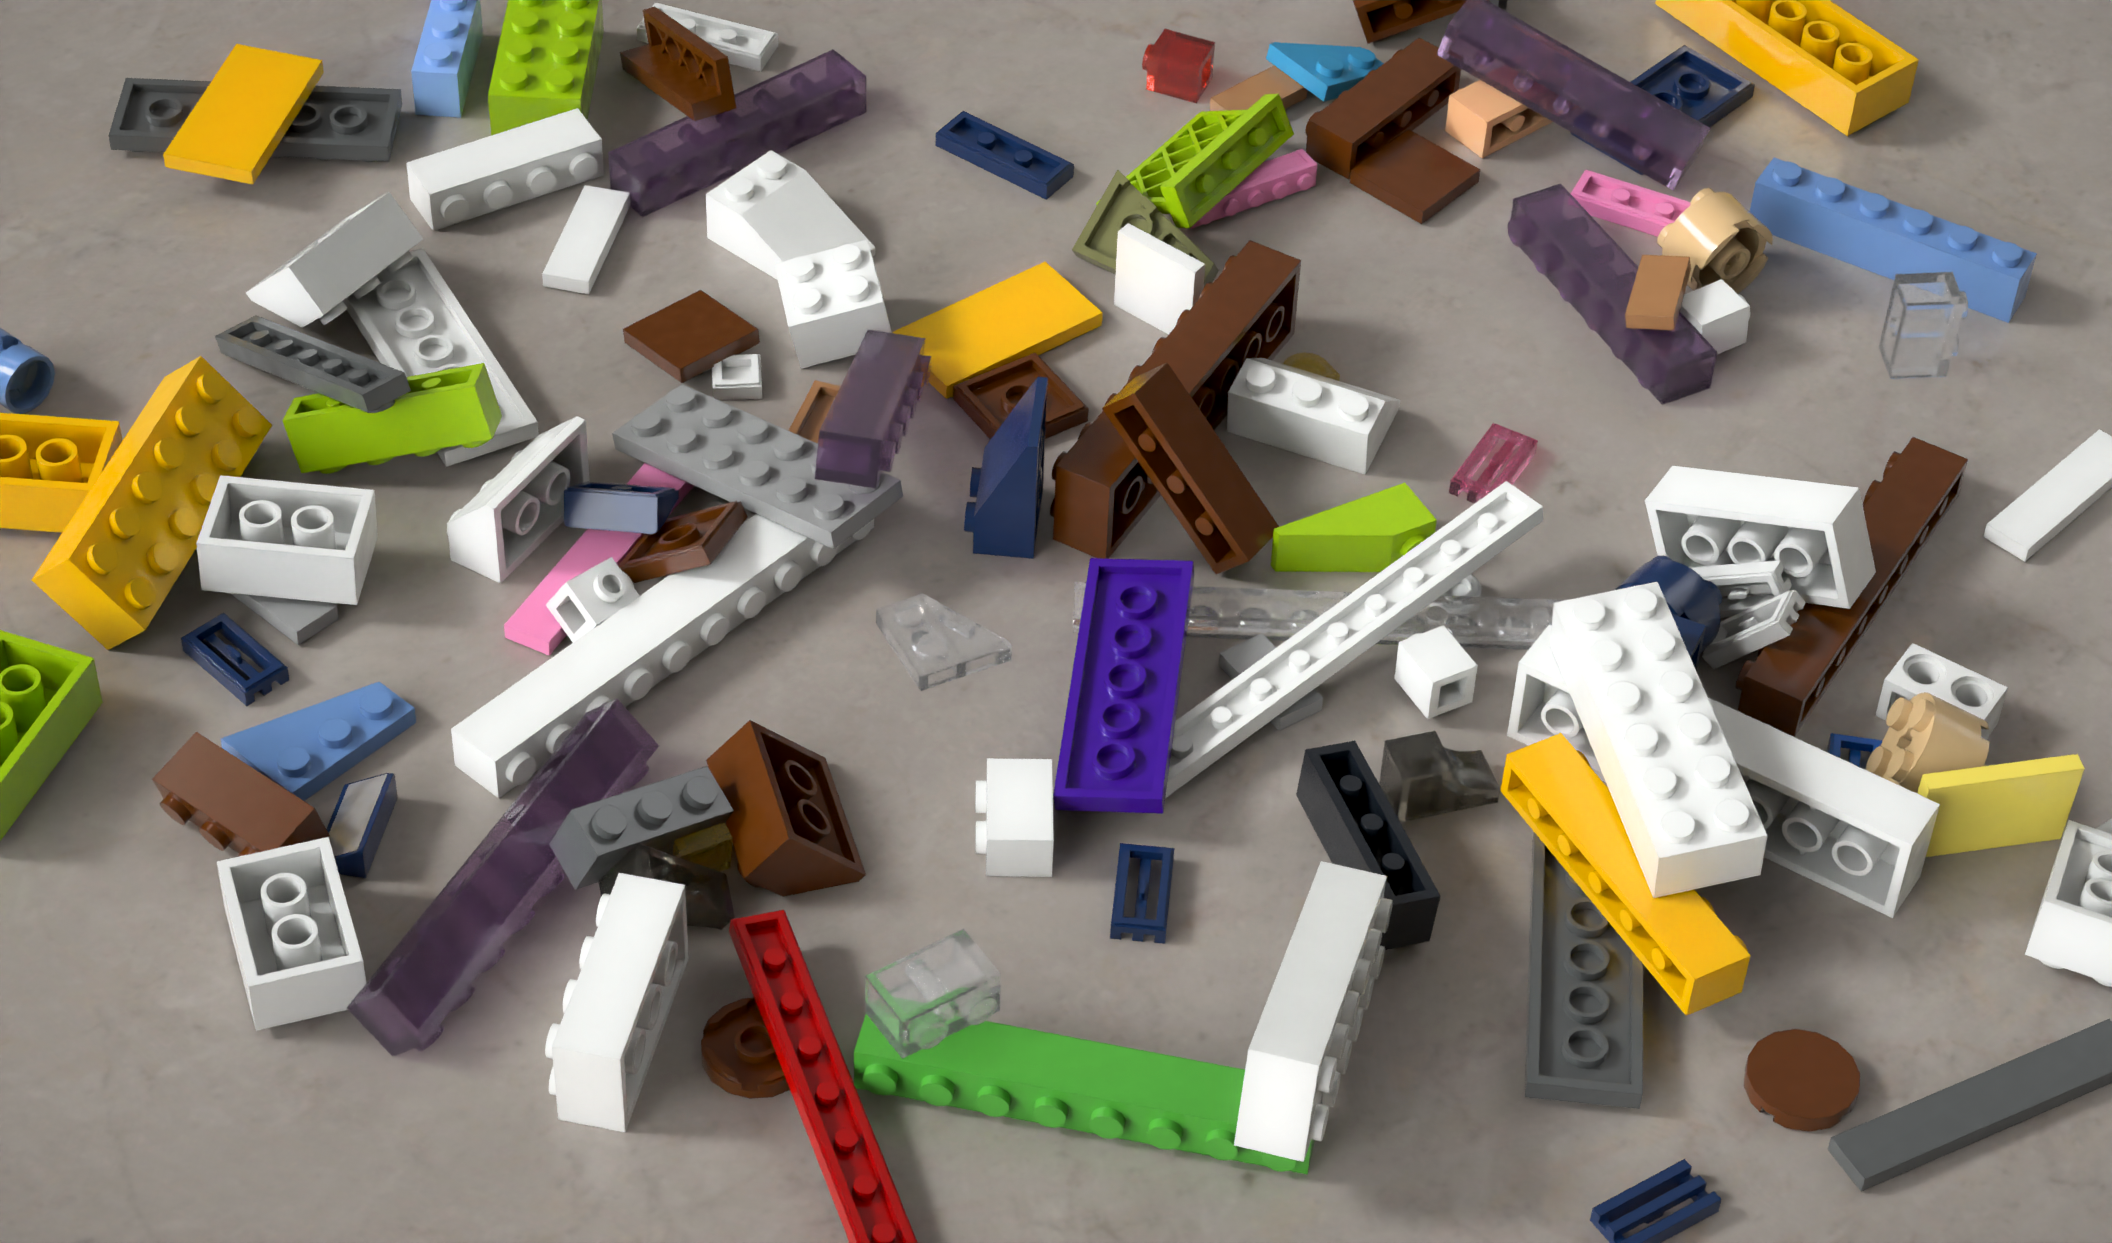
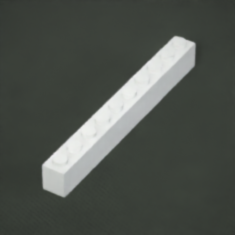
(634, 650)

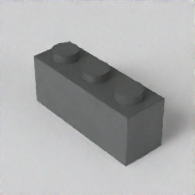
(653, 815)

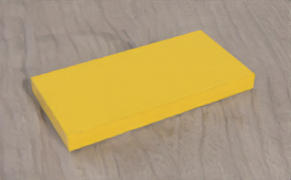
(243, 114)
(1002, 325)

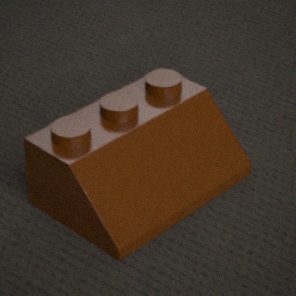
(785, 814)

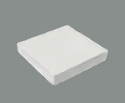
(1155, 279)

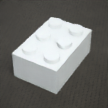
(287, 540)
(292, 932)

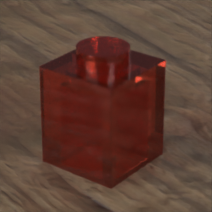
(1179, 65)

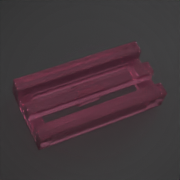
(1478, 489)

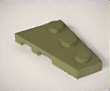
(1126, 205)

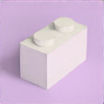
(1018, 817)

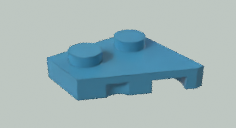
(1323, 68)

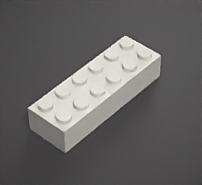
(1657, 740)
(1313, 1013)

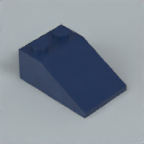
(1011, 481)

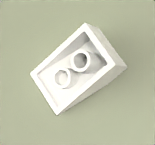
(776, 214)
(2076, 908)

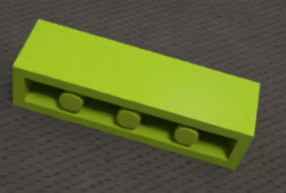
(437, 413)

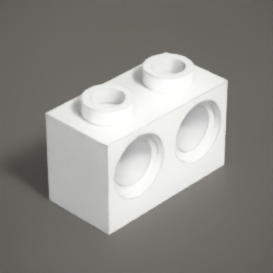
(1930, 673)

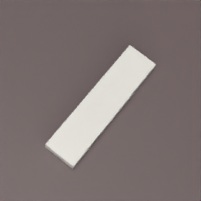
(2054, 499)

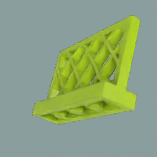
(1211, 158)

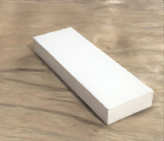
(741, 43)
(586, 239)

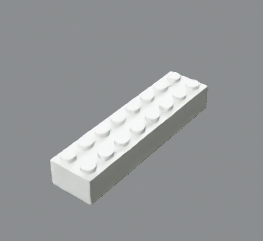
(1815, 807)

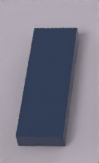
(1004, 155)

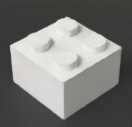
(832, 302)

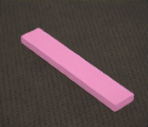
(533, 622)

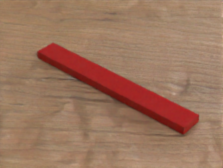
(820, 1080)

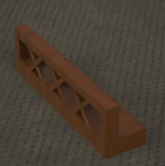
(681, 68)

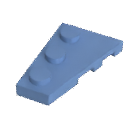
(323, 740)

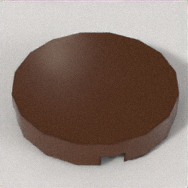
(740, 1052)
(1802, 1079)

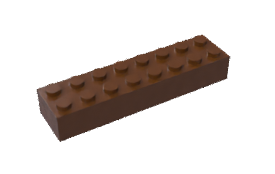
(1237, 317)

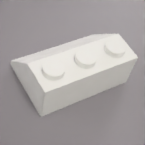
(340, 264)
(1309, 414)
(520, 503)

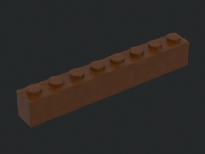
(1900, 520)

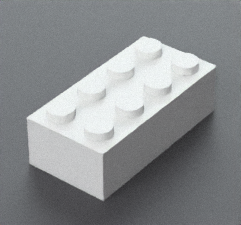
(1747, 518)
(618, 1002)

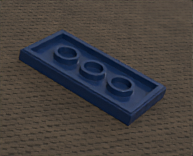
(1693, 87)

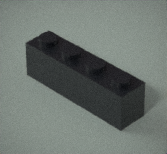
(1366, 835)

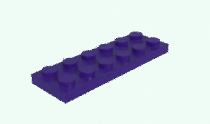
(1125, 686)

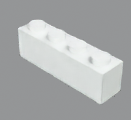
(505, 169)

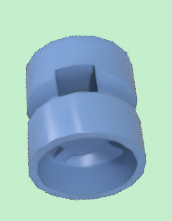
(24, 375)

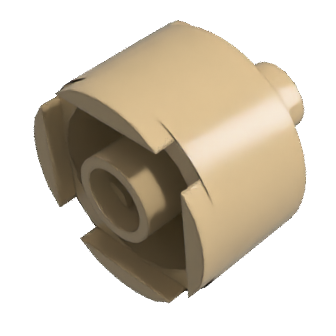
(1719, 239)
(1927, 738)

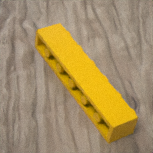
(1580, 825)

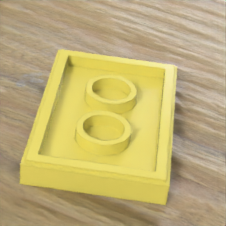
(2001, 803)

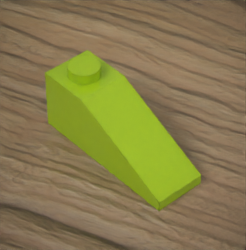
(1354, 535)

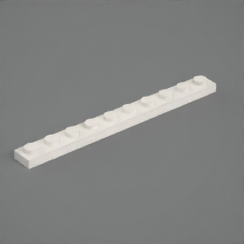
(1348, 630)

